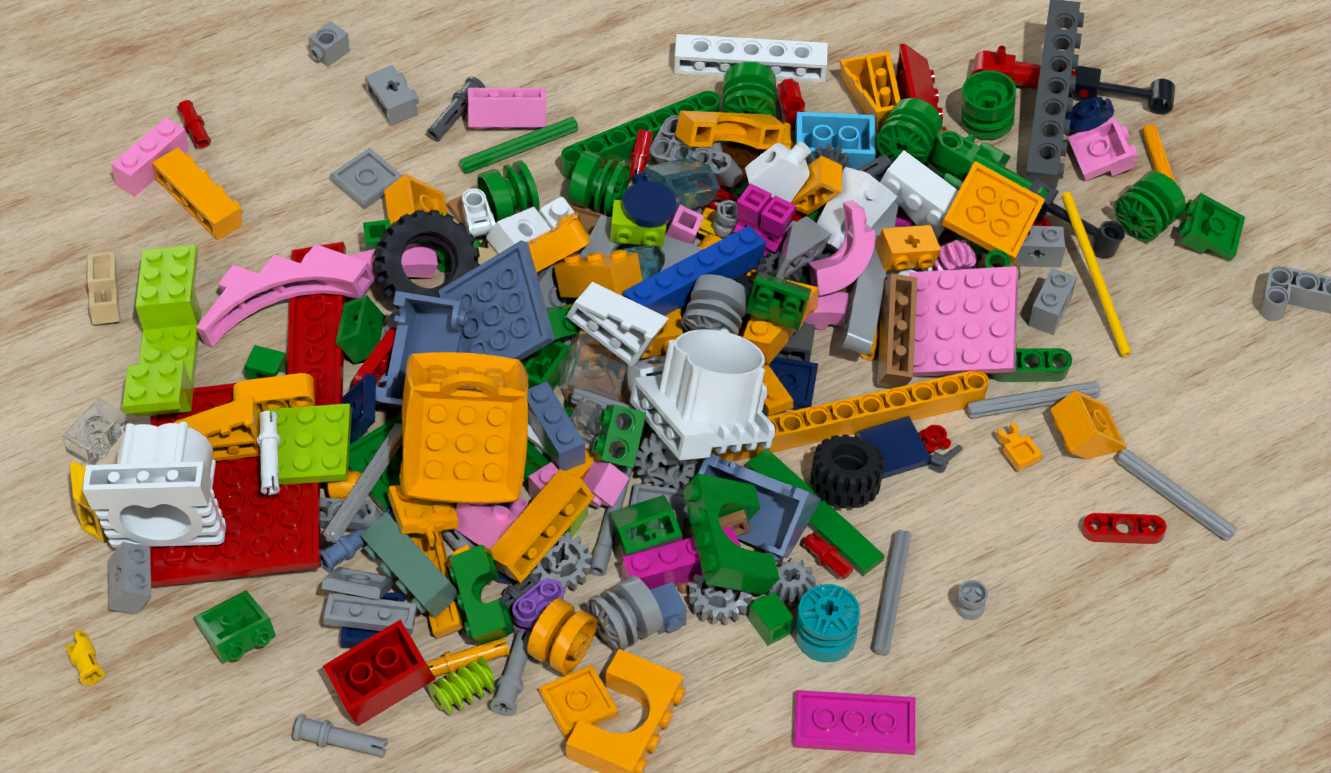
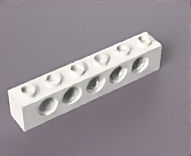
(717, 54)

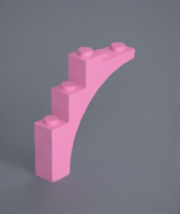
(281, 279)

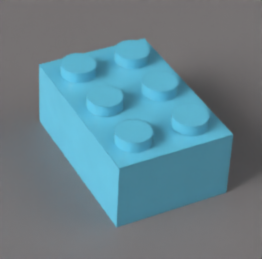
(850, 131)

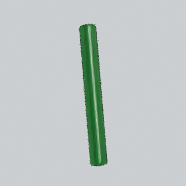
(518, 145)

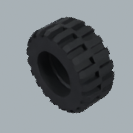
(415, 227)

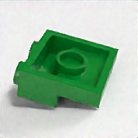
(1211, 227)
(235, 626)

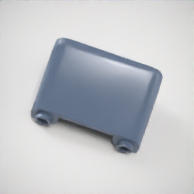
(423, 327)
(783, 509)

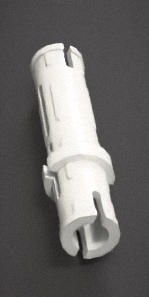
(268, 442)

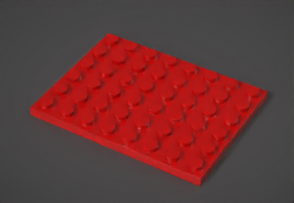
(261, 529)

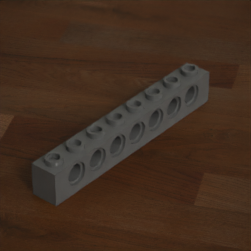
(1060, 15)

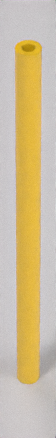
(1096, 275)

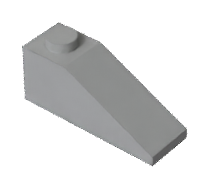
(802, 245)

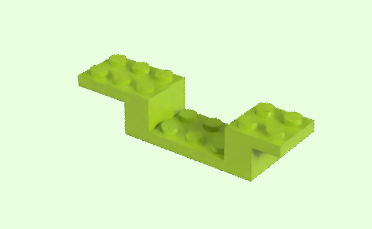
(169, 338)

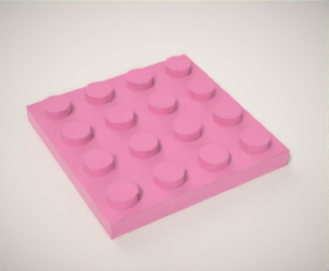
(965, 321)

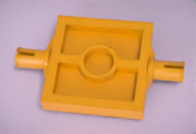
(422, 515)

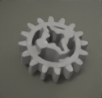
(663, 464)
(571, 567)
(717, 601)

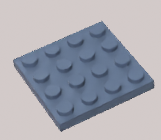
(503, 306)

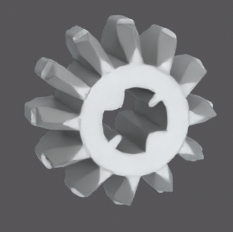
(793, 581)

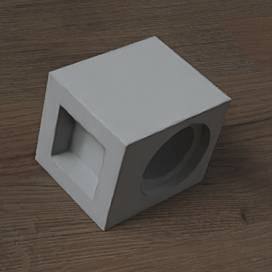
(328, 44)

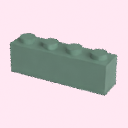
(410, 565)

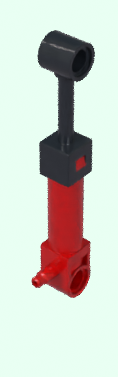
(1087, 84)

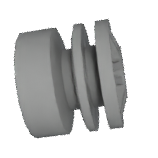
(716, 304)
(626, 613)

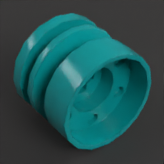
(827, 623)

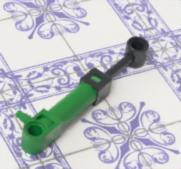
(960, 153)

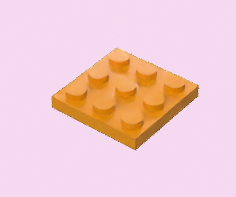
(993, 211)

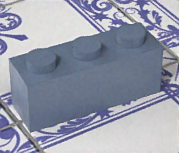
(554, 428)

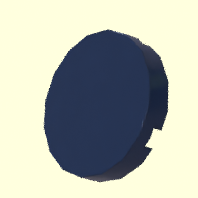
(1090, 114)
(649, 204)

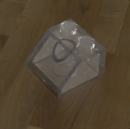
(592, 367)

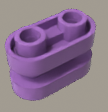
(533, 603)

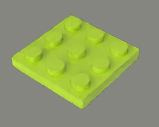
(313, 443)

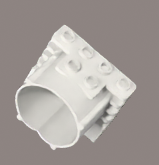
(707, 395)
(157, 489)

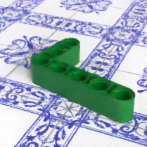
(1039, 356)

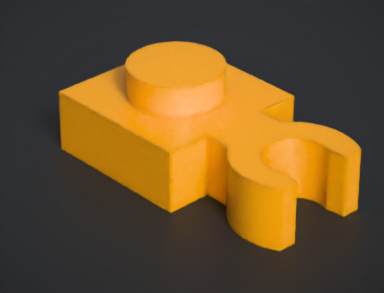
(1019, 450)

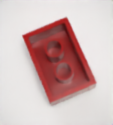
(379, 672)

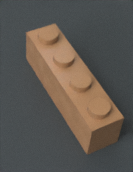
(897, 331)

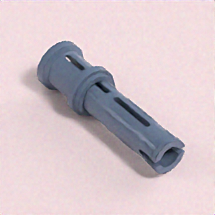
(345, 547)

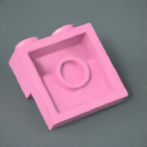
(1103, 150)

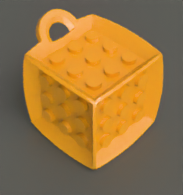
(464, 427)

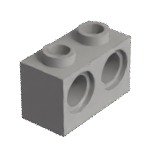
(1052, 301)

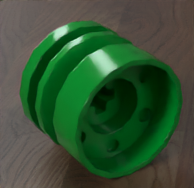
(749, 89)
(988, 104)
(910, 128)
(598, 183)
(509, 193)
(1150, 206)

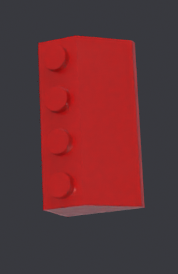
(916, 79)

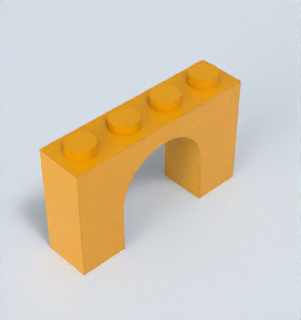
(656, 690)

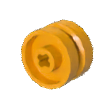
(562, 636)

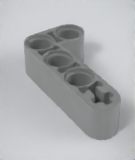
(669, 147)
(1294, 288)

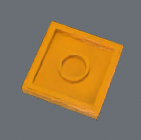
(578, 697)

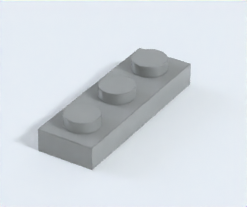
(368, 612)

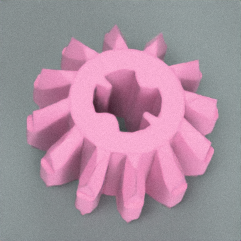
(955, 256)

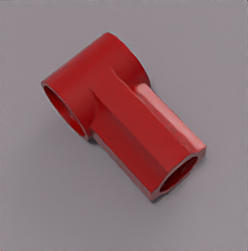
(790, 101)

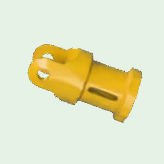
(84, 659)

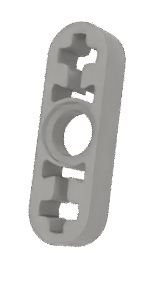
(331, 506)

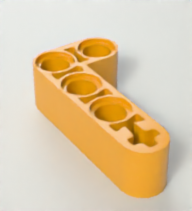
(559, 242)

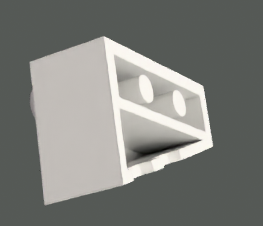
(864, 191)
(920, 192)
(616, 322)

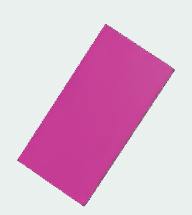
(854, 722)

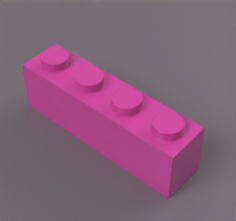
(668, 563)

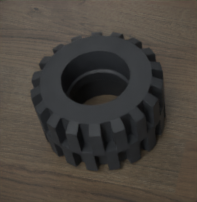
(847, 471)

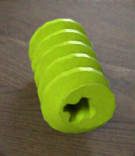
(462, 685)

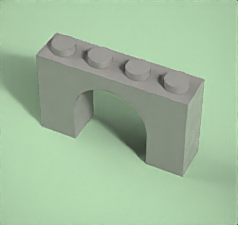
(670, 254)

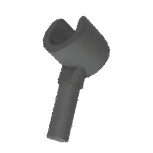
(941, 462)

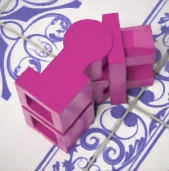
(765, 218)

